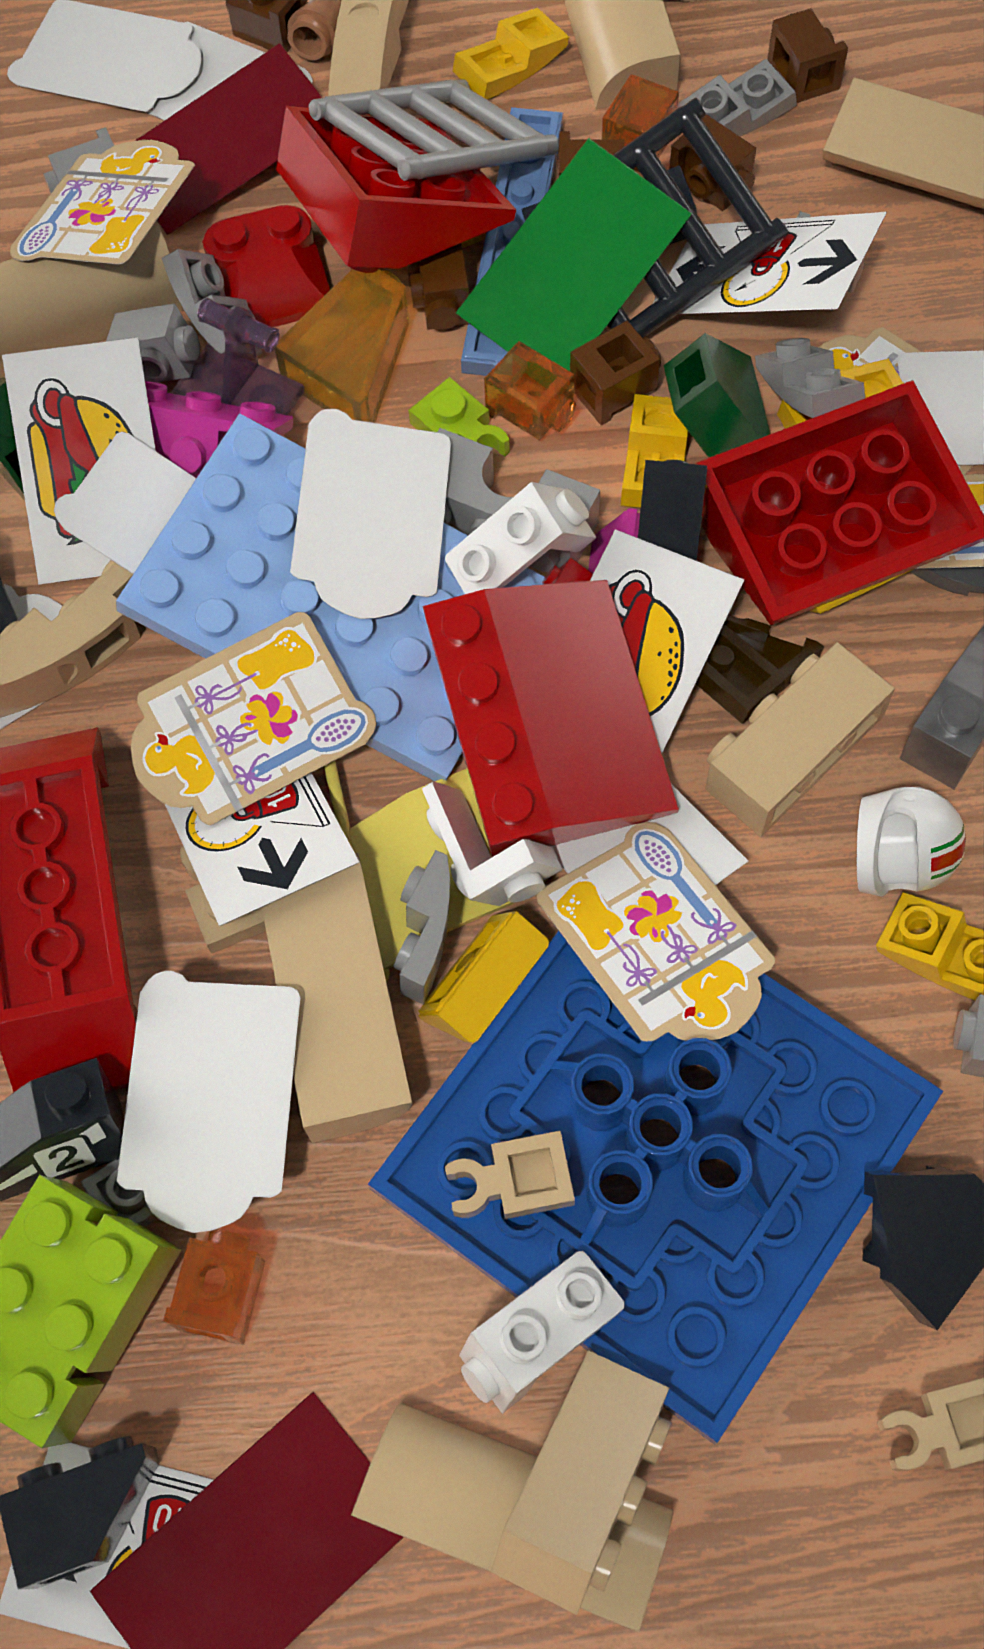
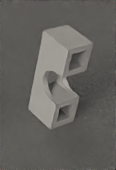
(472, 502)

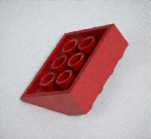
(369, 209)
(838, 503)
(548, 712)

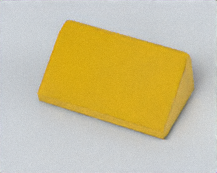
(484, 977)

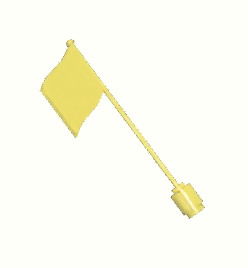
(389, 850)

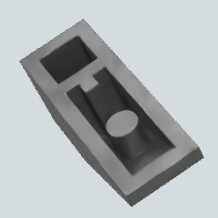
(952, 722)

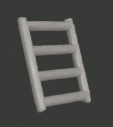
(442, 154)

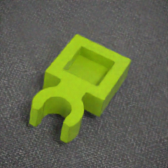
(460, 413)

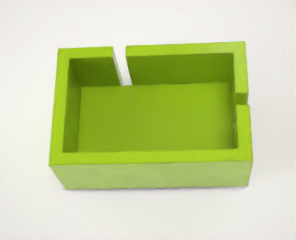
(69, 1304)

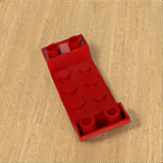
(60, 915)

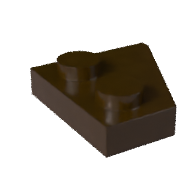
(750, 665)

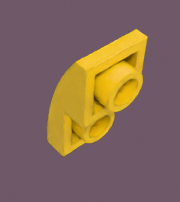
(935, 945)

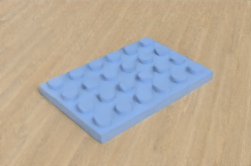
(227, 575)

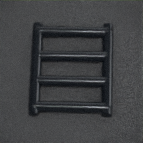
(718, 265)

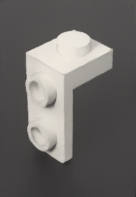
(518, 535)
(506, 877)
(538, 1331)

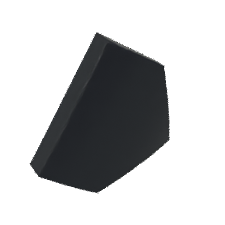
(926, 1237)

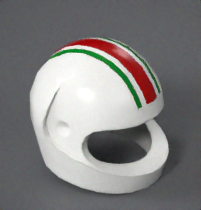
(907, 841)

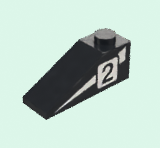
(58, 1127)

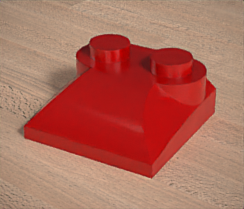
(269, 262)

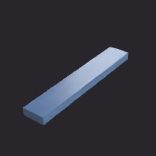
(522, 185)

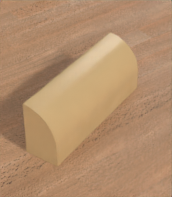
(623, 40)
(910, 141)
(74, 302)
(347, 1039)
(458, 1493)

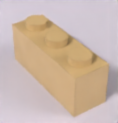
(796, 737)
(583, 1484)

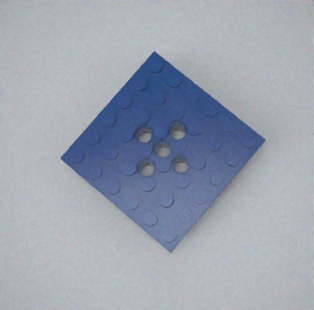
(700, 1267)

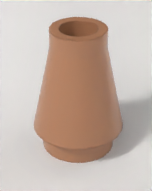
(313, 28)

